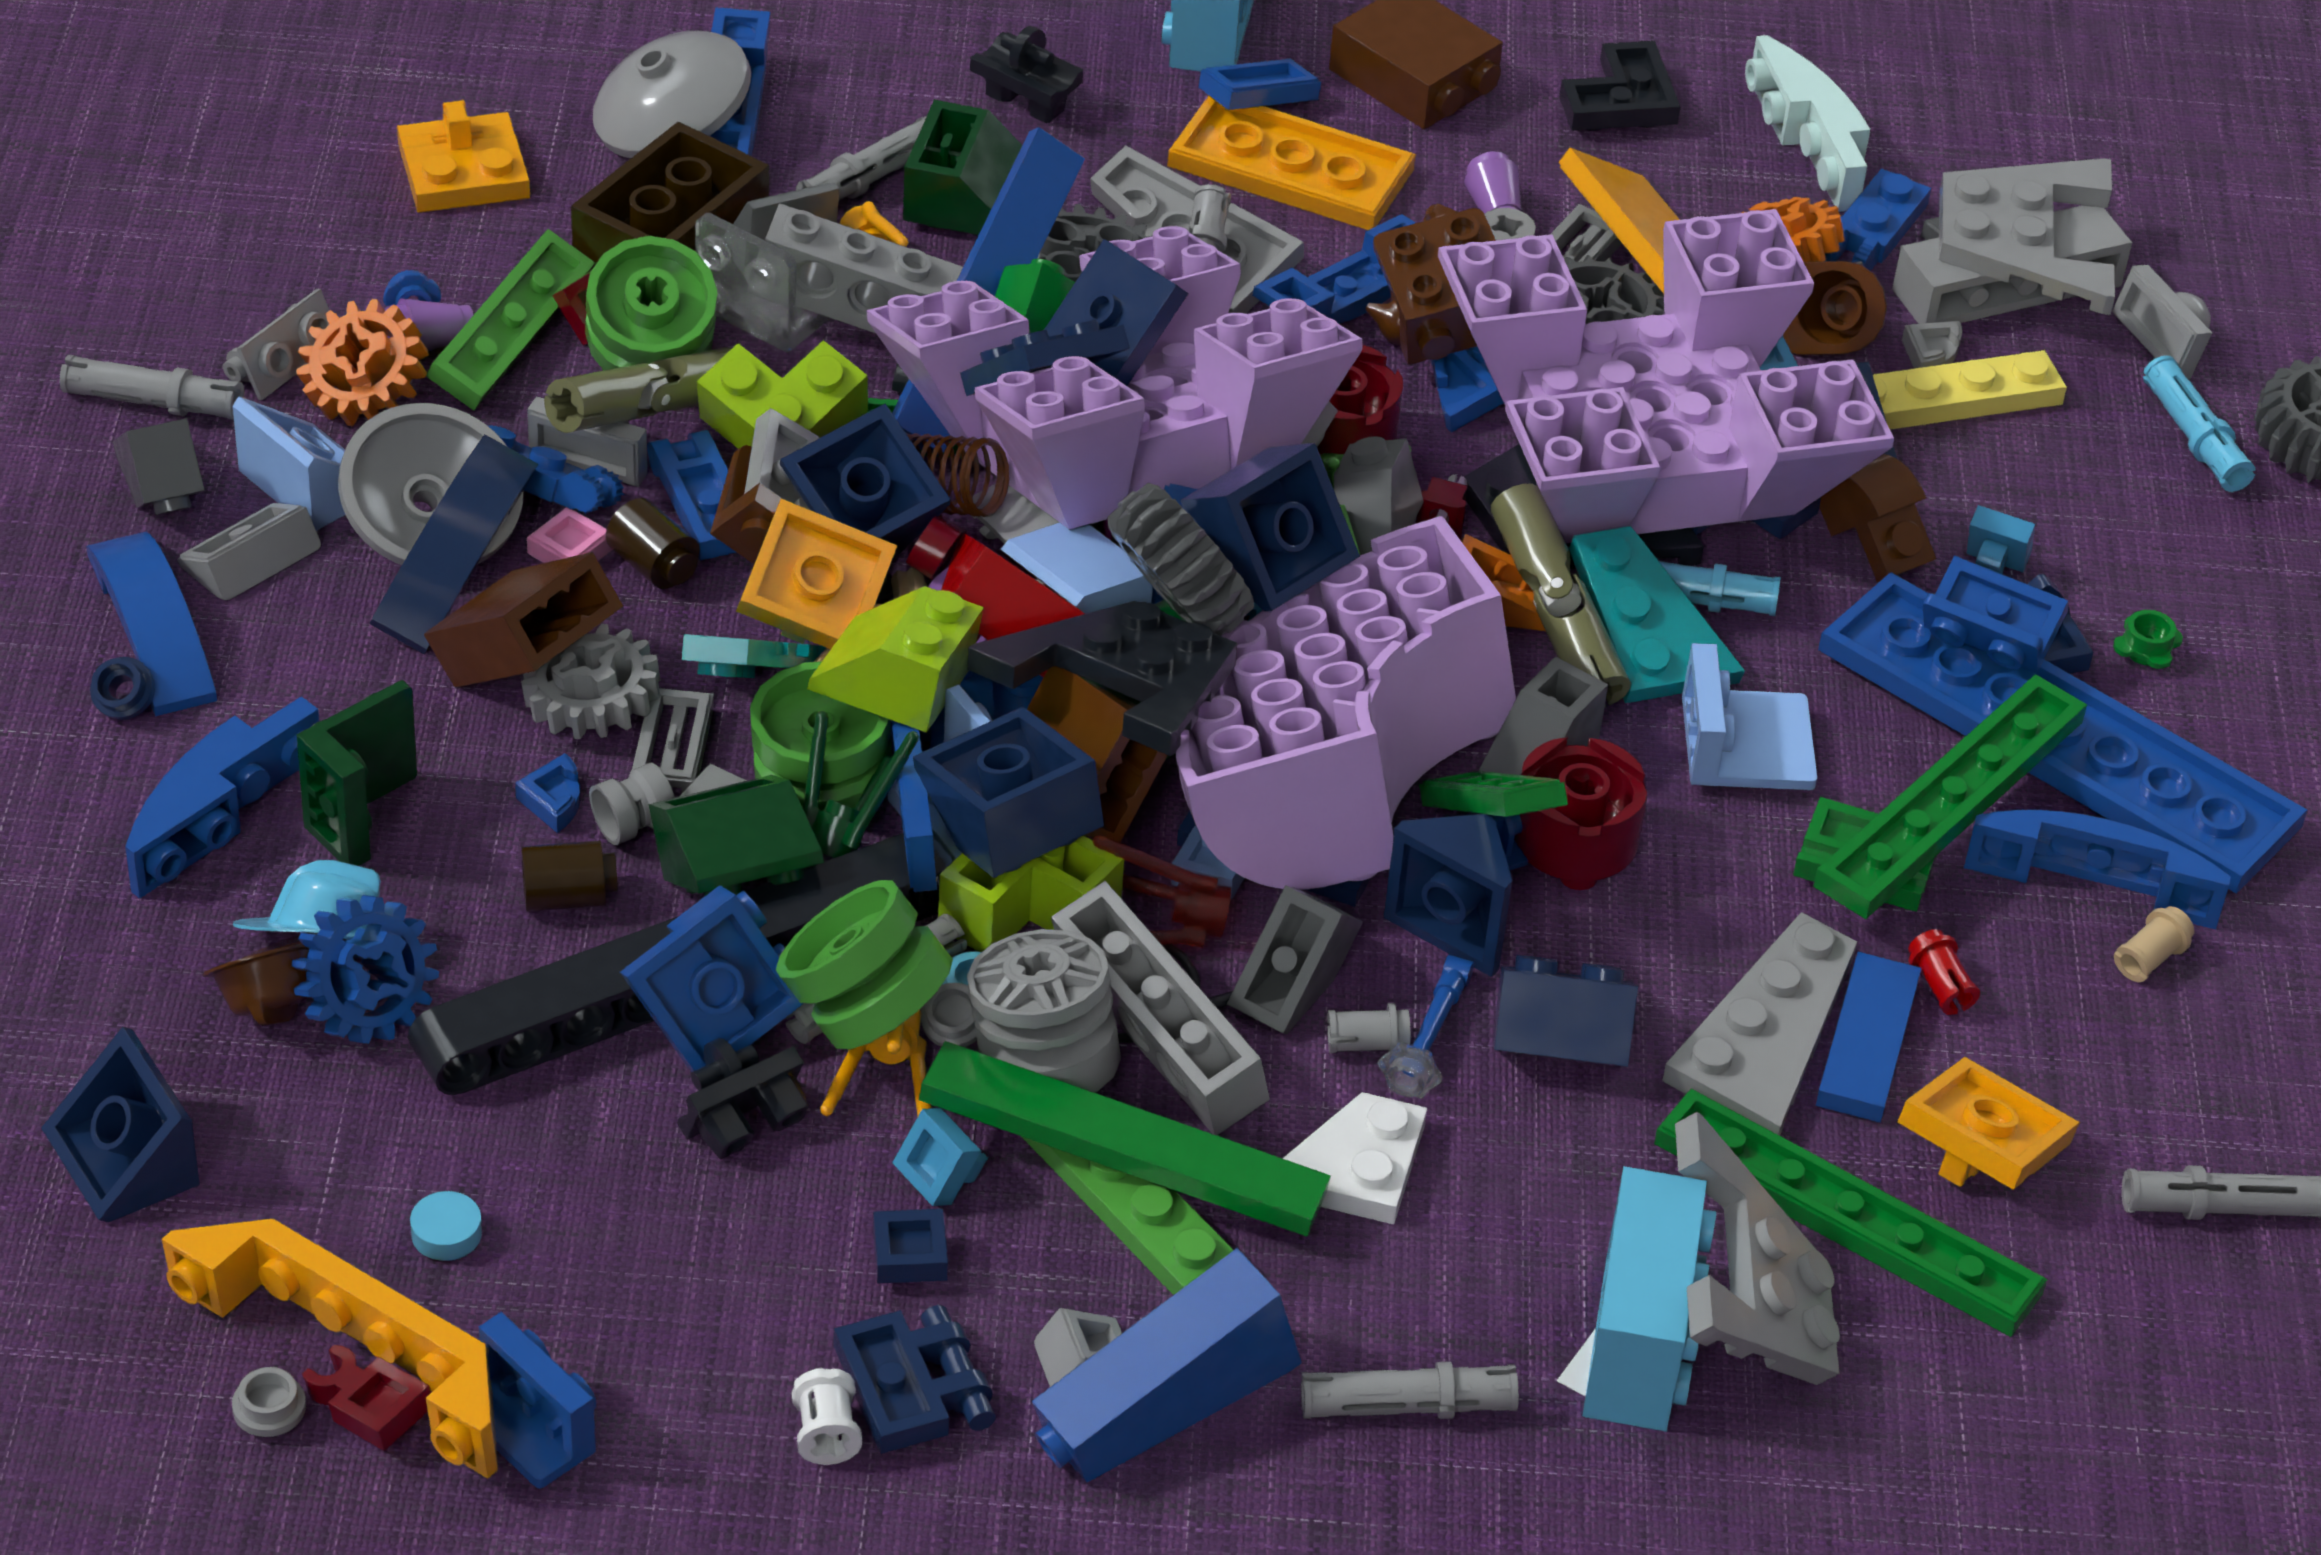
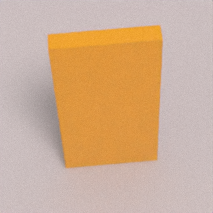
(1293, 162)
(1626, 205)

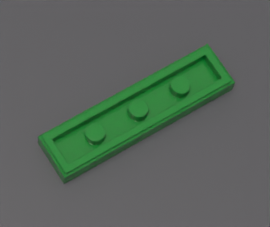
(1493, 793)

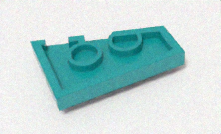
(1644, 613)

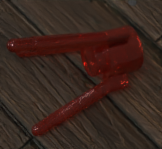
(1197, 899)

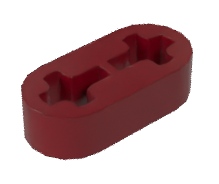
(935, 546)

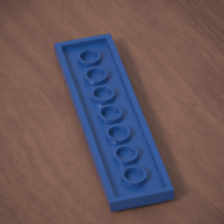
(2108, 763)

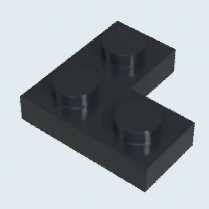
(1630, 94)

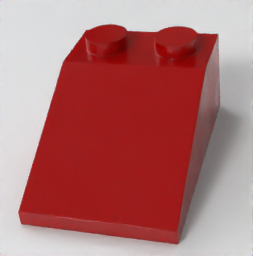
(1008, 594)

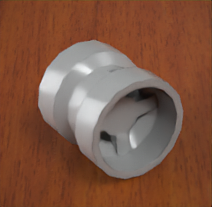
(623, 805)

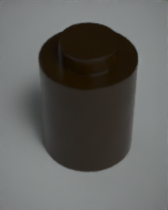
(653, 543)
(567, 875)

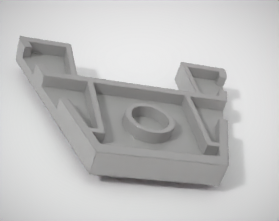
(2004, 225)
(1777, 1278)

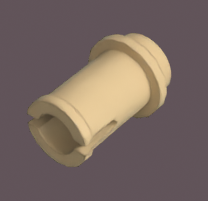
(2165, 933)

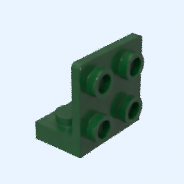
(351, 764)

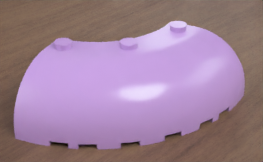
(1345, 709)

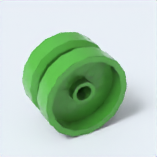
(649, 303)
(783, 733)
(864, 964)

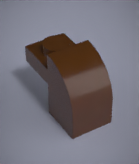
(1883, 510)

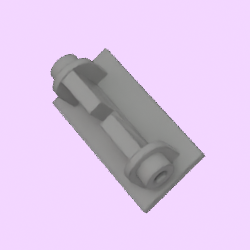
(272, 353)

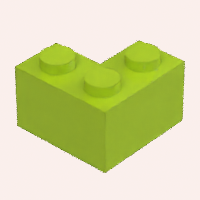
(816, 394)
(1036, 891)

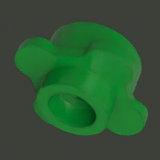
(2149, 639)

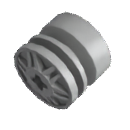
(1047, 1006)

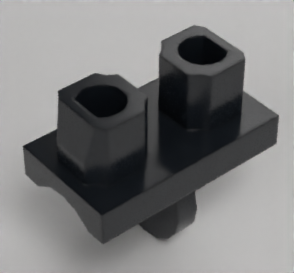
(1026, 68)
(735, 1084)

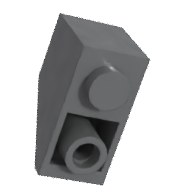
(1551, 706)

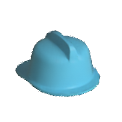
(315, 889)

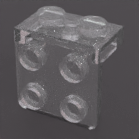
(754, 284)

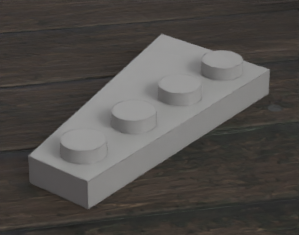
(1163, 198)
(1767, 1026)

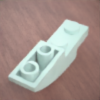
(1811, 112)

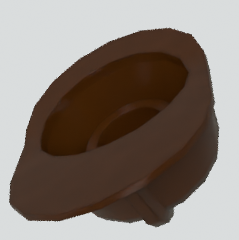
(1840, 313)
(263, 982)

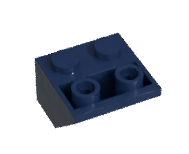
(1565, 1013)

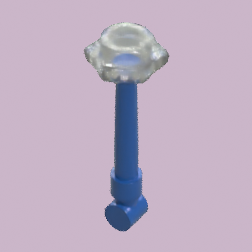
(1411, 1068)

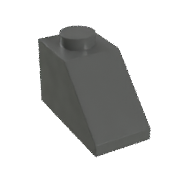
(160, 466)
(1378, 488)
(1294, 959)

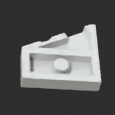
(1367, 1154)

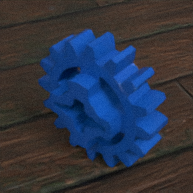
(342, 986)

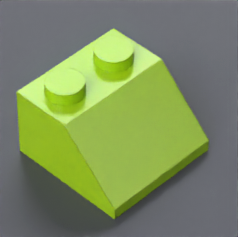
(902, 656)

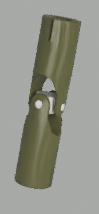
(627, 391)
(1545, 566)

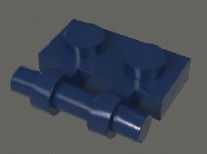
(895, 1385)

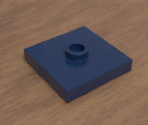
(1117, 293)

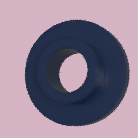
(108, 679)

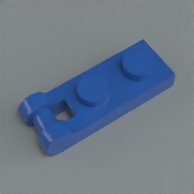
(694, 482)

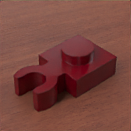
(369, 1402)

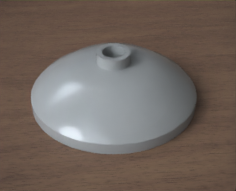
(672, 79)
(407, 459)

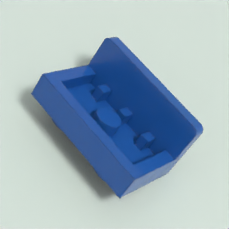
(1994, 615)
(539, 1409)

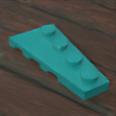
(740, 656)

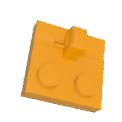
(462, 160)
(814, 575)
(1986, 1125)

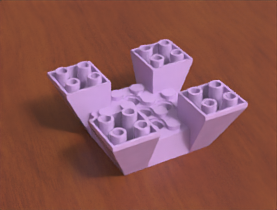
(1667, 411)
(1084, 440)

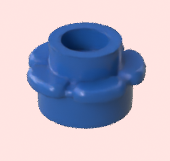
(409, 284)

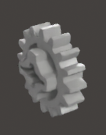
(594, 684)

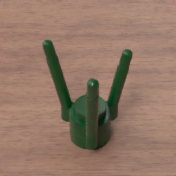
(838, 825)

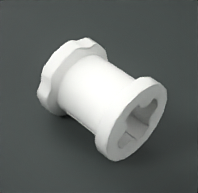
(826, 1416)

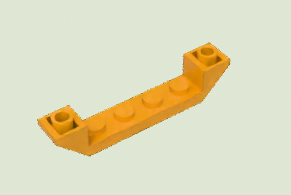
(230, 1261)

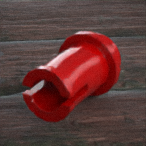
(1943, 970)

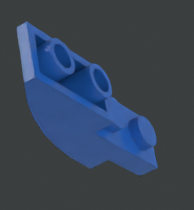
(202, 793)

